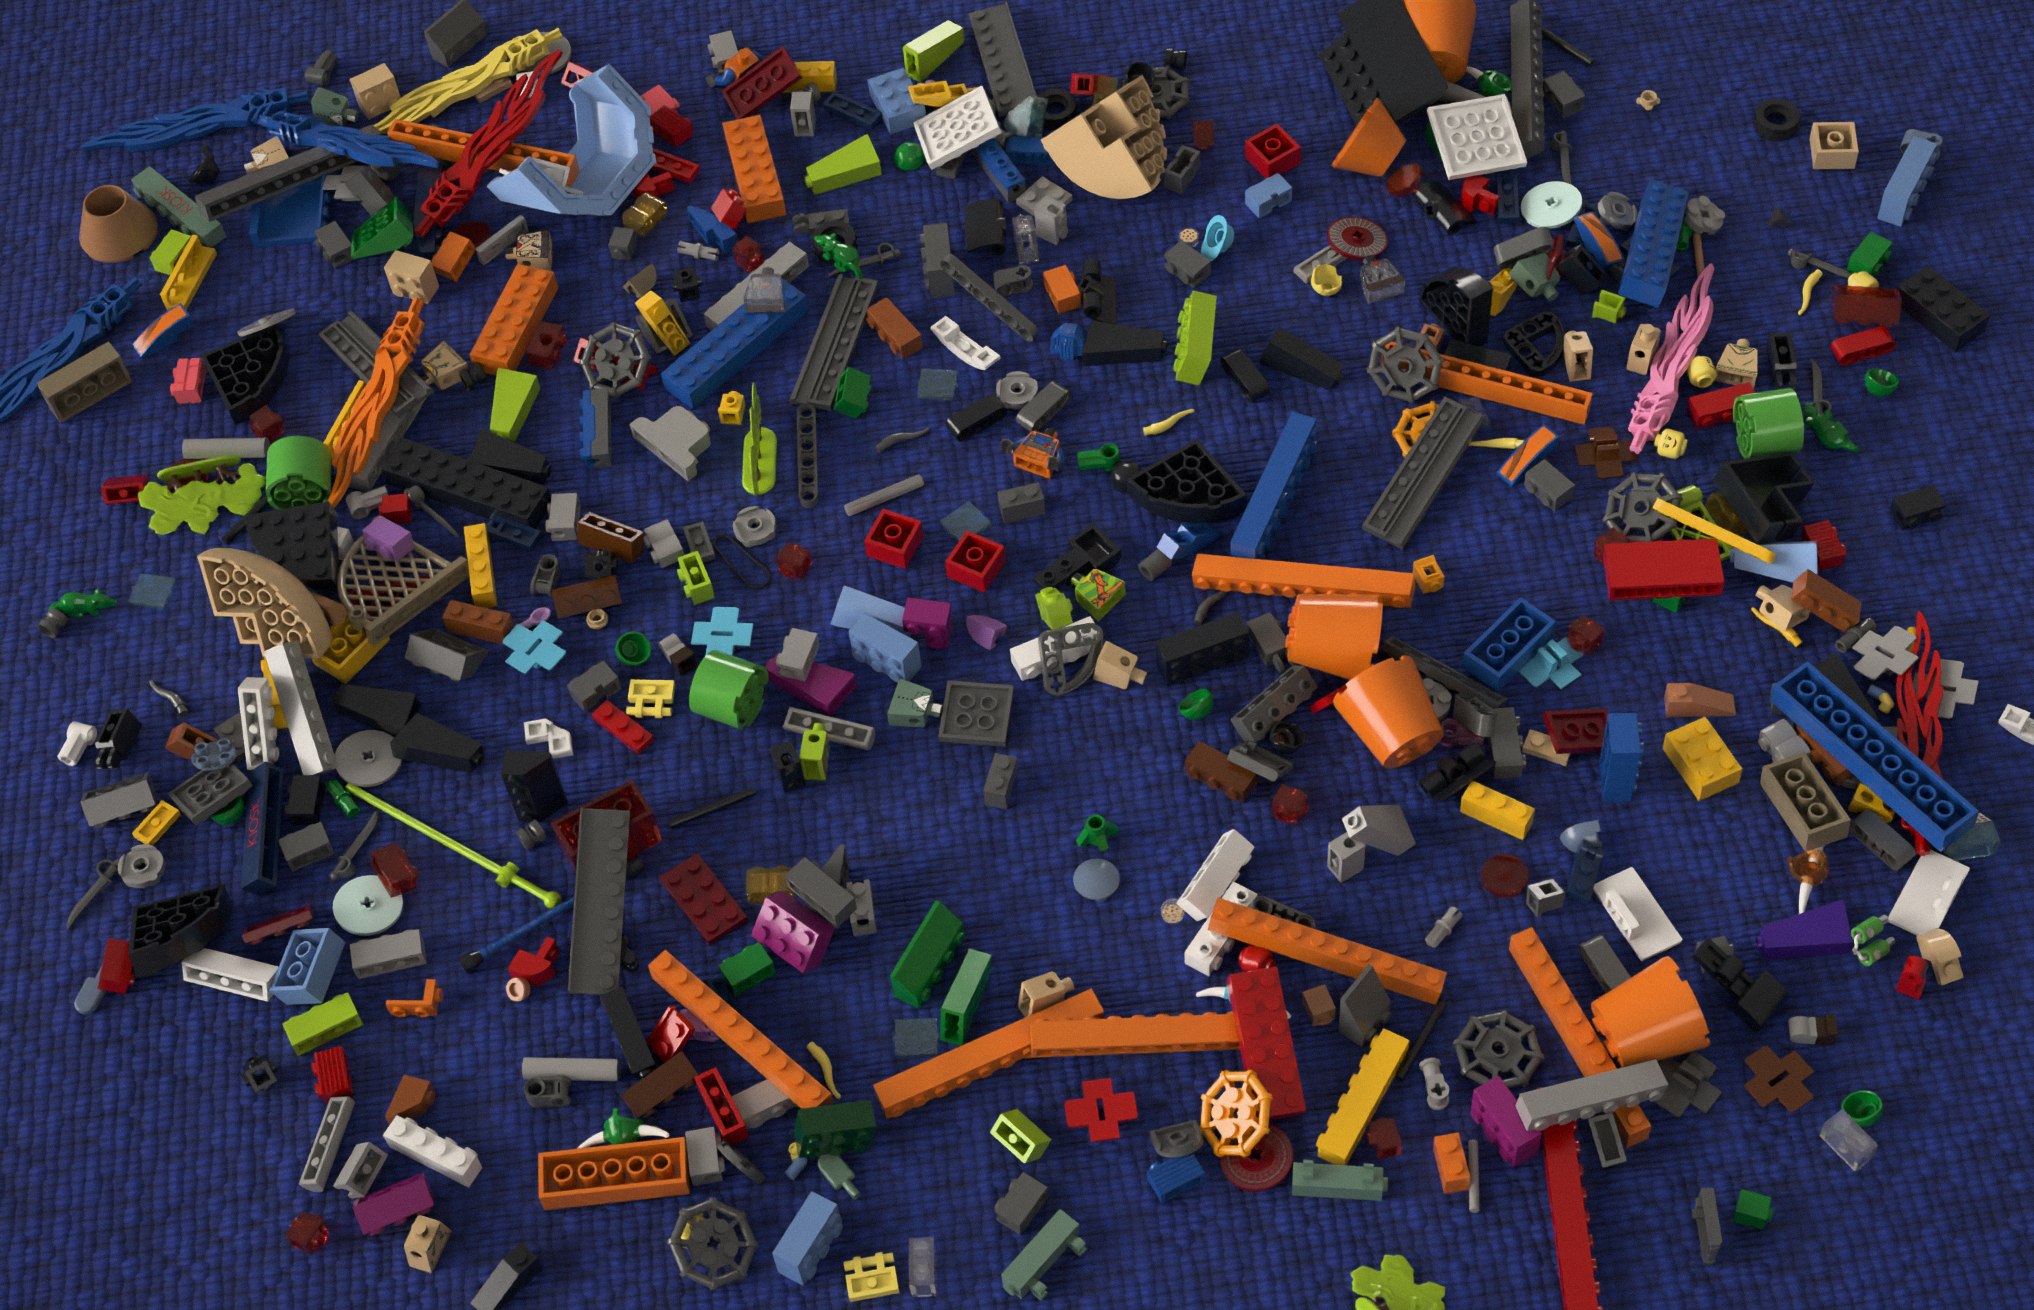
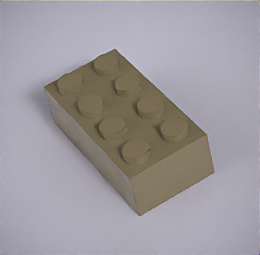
(84, 382)
(1805, 801)

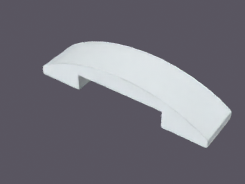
(962, 346)
(2018, 723)

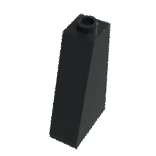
(1122, 344)
(1301, 360)
(510, 458)
(1837, 673)
(376, 707)
(436, 745)
(628, 1032)

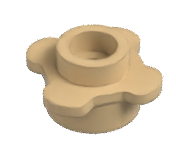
(1648, 99)

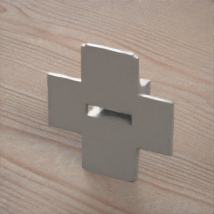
(333, 182)
(1891, 655)
(1954, 687)

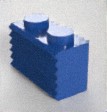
(1175, 1176)

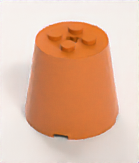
(1446, 31)
(1334, 632)
(1391, 712)
(1650, 1017)

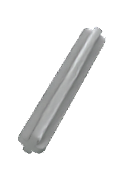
(884, 495)

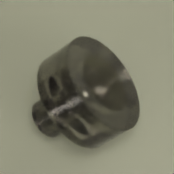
(1779, 218)

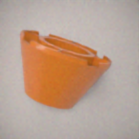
(1371, 144)

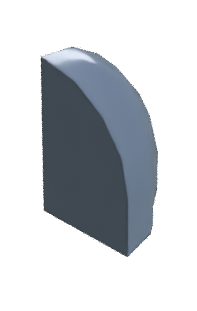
(1583, 831)

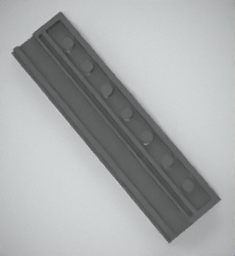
(1002, 57)
(834, 342)
(357, 346)
(1423, 473)
(599, 901)

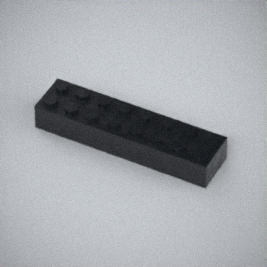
(466, 484)

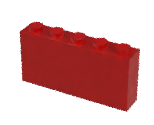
(1663, 569)

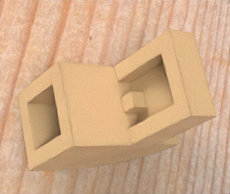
(1943, 953)

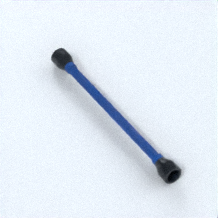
(472, 960)

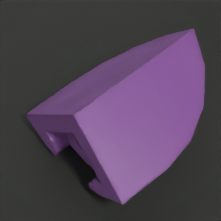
(985, 630)

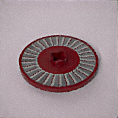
(1357, 238)

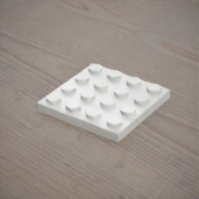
(957, 127)
(1476, 137)

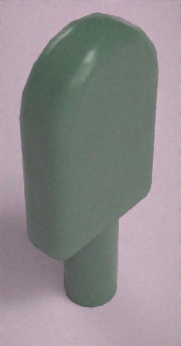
(838, 1173)

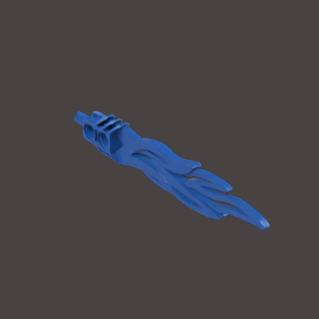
(198, 121)
(343, 140)
(46, 360)

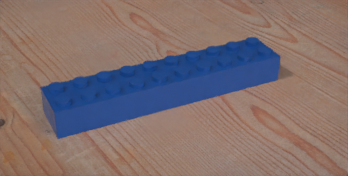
(1874, 756)

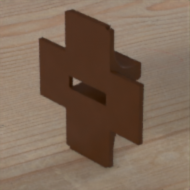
(1609, 453)
(1771, 1070)

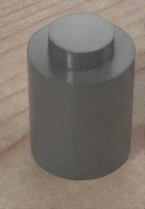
(1154, 565)

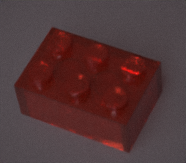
(1866, 305)

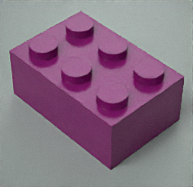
(792, 931)
(1496, 1112)
(394, 1204)

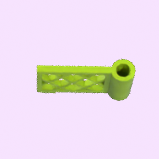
(1692, 502)

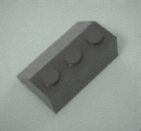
(455, 33)
(445, 654)
(119, 800)

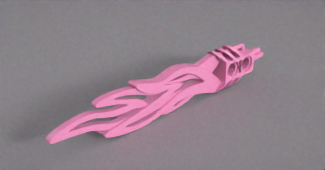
(1661, 392)

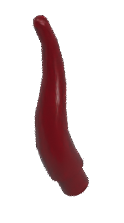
(1556, 254)

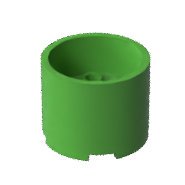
(1768, 423)
(298, 472)
(728, 689)

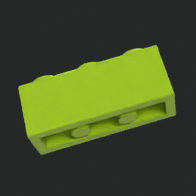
(322, 1023)

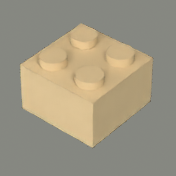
(375, 91)
(1833, 145)
(411, 276)

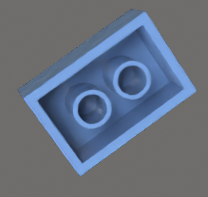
(893, 99)
(884, 648)
(307, 966)
(808, 1238)

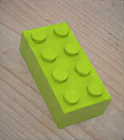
(1195, 337)

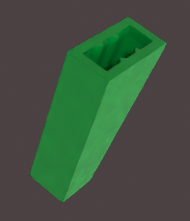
(964, 997)

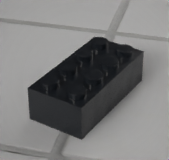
(1942, 308)
(1202, 649)

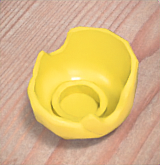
(1326, 280)

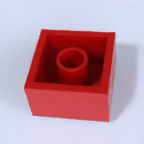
(1272, 151)
(894, 538)
(975, 561)

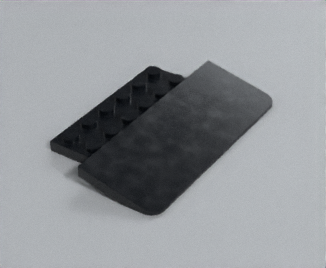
(1382, 60)

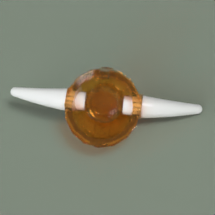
(1810, 870)

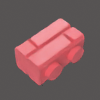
(189, 380)

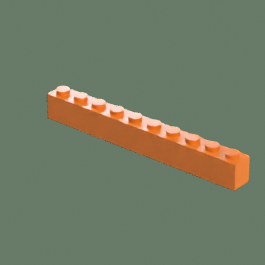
(450, 144)
(1509, 388)
(1294, 578)
(1325, 950)
(1572, 1025)
(738, 1033)
(1133, 1035)
(975, 1058)

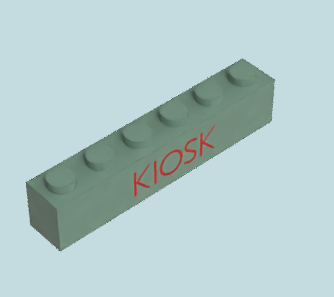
(177, 207)

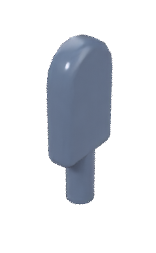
(89, 995)

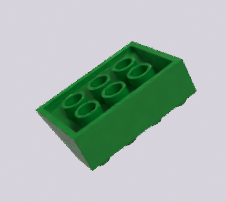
(383, 231)

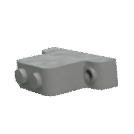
(674, 439)

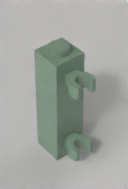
(1338, 1181)
(1041, 1254)

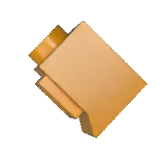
(1431, 582)

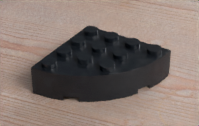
(1460, 303)
(248, 371)
(1187, 487)
(300, 541)
(176, 927)

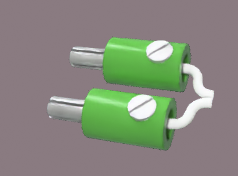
(1866, 931)

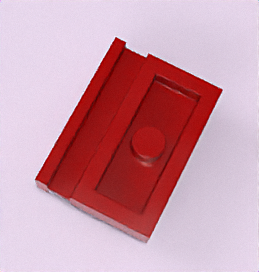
(670, 1034)

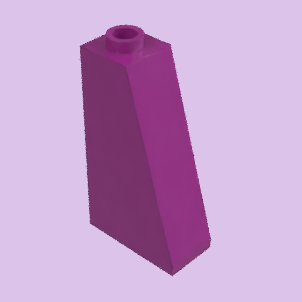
(823, 689)

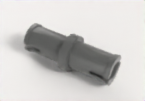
(1854, 634)

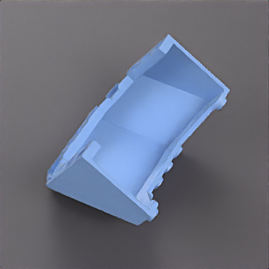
(610, 151)

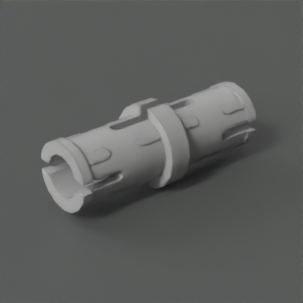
(698, 250)

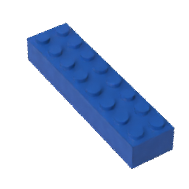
(1653, 243)
(730, 348)
(1276, 488)

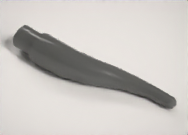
(898, 437)
(1205, 606)
(176, 700)

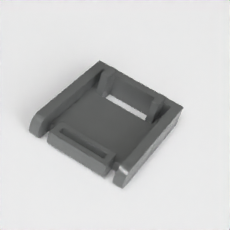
(1260, 760)
(1708, 1225)

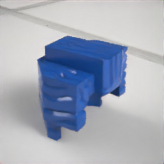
(1068, 341)

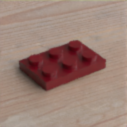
(1576, 729)
(278, 925)

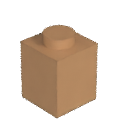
(1319, 1005)

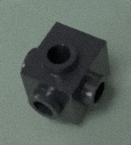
(687, 284)
(600, 564)
(262, 1080)

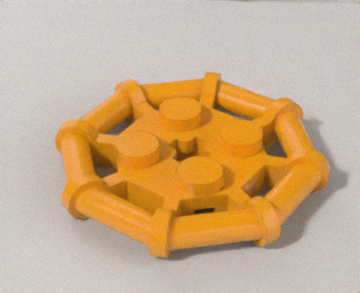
(1417, 425)
(1224, 1113)

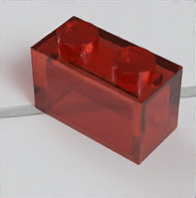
(394, 869)

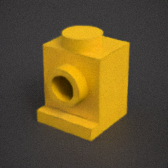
(732, 404)

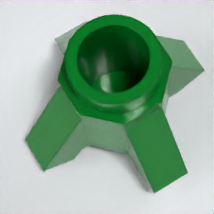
(1097, 832)

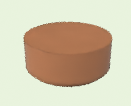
(518, 989)

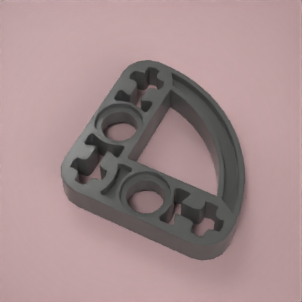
(1060, 644)

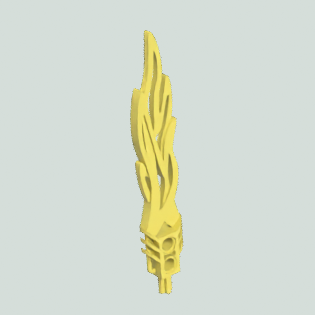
(470, 80)

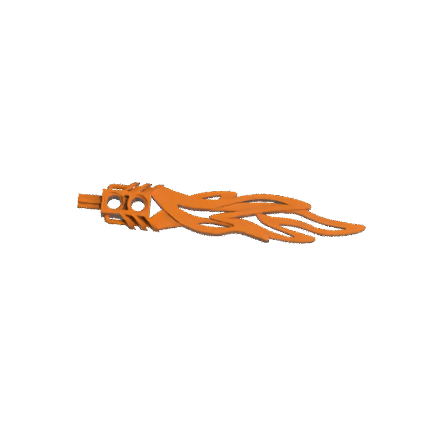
(376, 398)

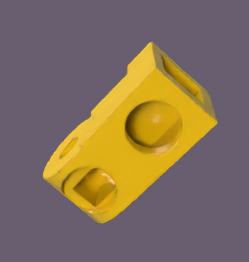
(1867, 799)

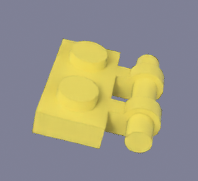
(650, 691)
(873, 1282)

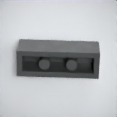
(1507, 745)
(821, 891)

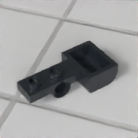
(1087, 550)
(1754, 997)

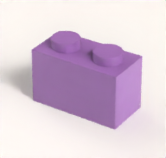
(388, 539)

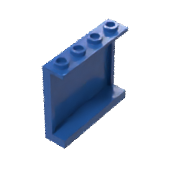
(290, 215)

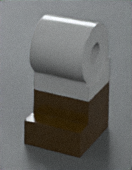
(677, 654)
(1813, 1029)

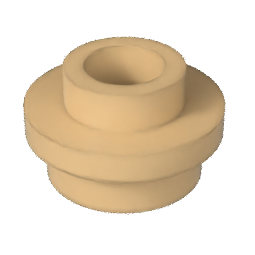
(594, 615)

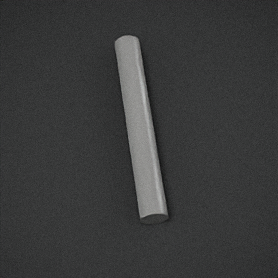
(1474, 1176)

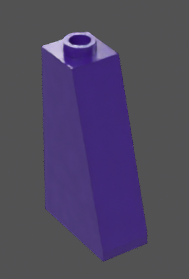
(1807, 934)

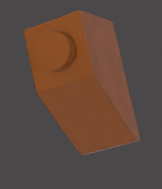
(184, 738)
(411, 1099)

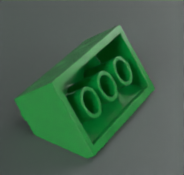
(927, 956)

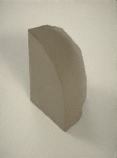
(642, 281)

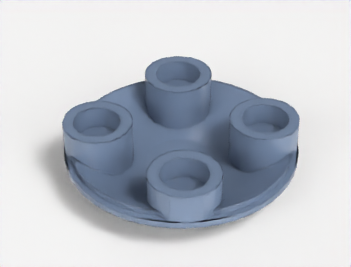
(213, 754)
(1096, 879)

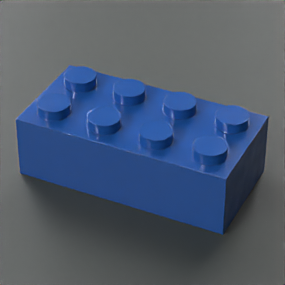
(1508, 644)
(1620, 757)

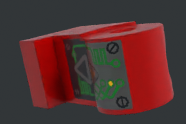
(1913, 977)

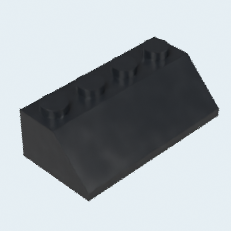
(532, 784)

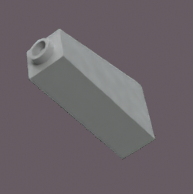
(1380, 827)

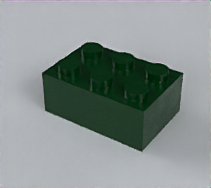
(834, 1129)

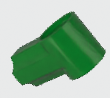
(1104, 458)

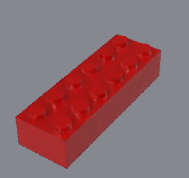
(1266, 1038)

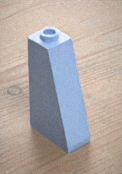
(1790, 562)
(855, 603)

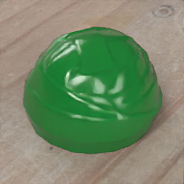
(909, 156)
(1881, 382)
(633, 649)
(1197, 705)
(230, 813)
(1863, 1107)

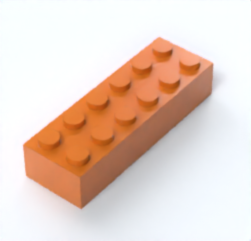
(754, 168)
(514, 319)
(613, 1173)

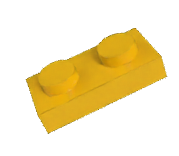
(156, 823)

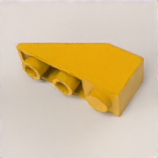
(1503, 288)
(662, 322)

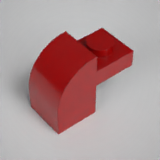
(1084, 83)
(655, 186)
(1476, 195)
(536, 968)

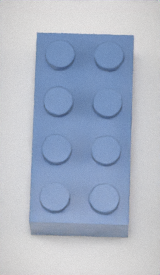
(1908, 181)

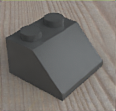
(651, 336)

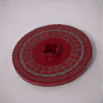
(1261, 1174)

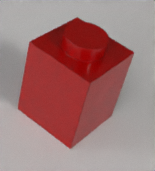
(396, 508)

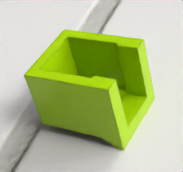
(1609, 307)

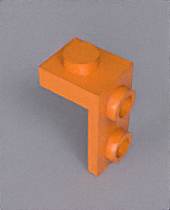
(420, 1008)

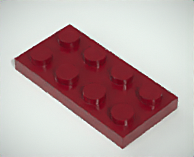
(762, 84)
(703, 899)

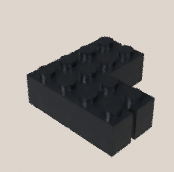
(1763, 494)

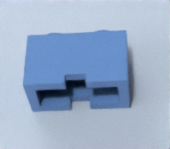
(1268, 194)

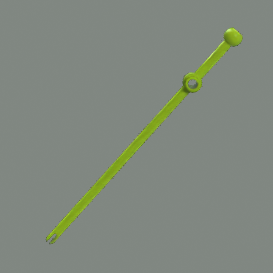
(506, 874)

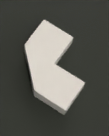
(544, 730)

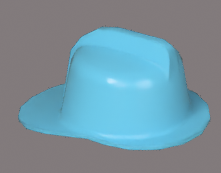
(1218, 238)

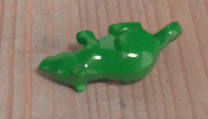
(844, 255)
(1830, 433)
(78, 603)

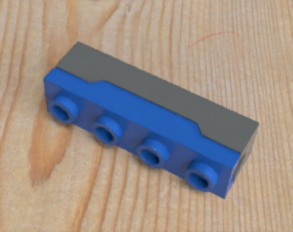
(1000, 169)
(596, 428)

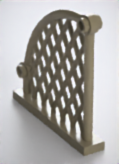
(407, 607)

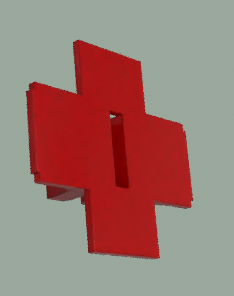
(1116, 1108)

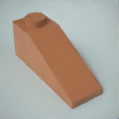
(1697, 701)

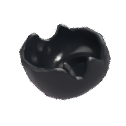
(1137, 69)
(1121, 472)
(1286, 737)

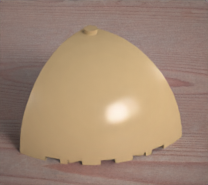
(1113, 145)
(264, 601)

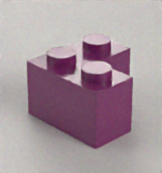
(929, 618)

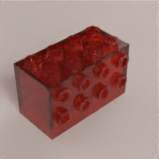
(626, 797)

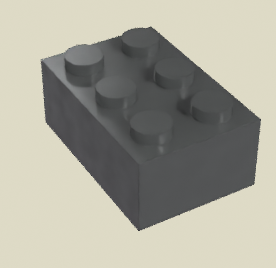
(936, 248)

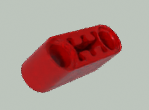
(1862, 345)

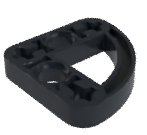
(1523, 343)

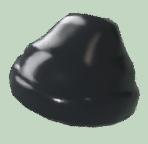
(207, 171)

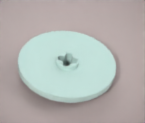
(1551, 204)
(351, 910)

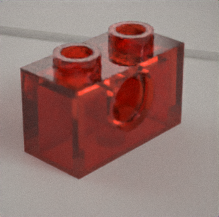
(546, 345)

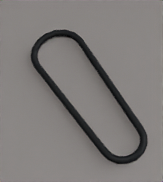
(748, 554)

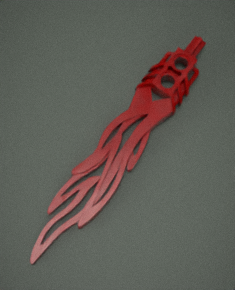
(494, 140)
(1908, 723)

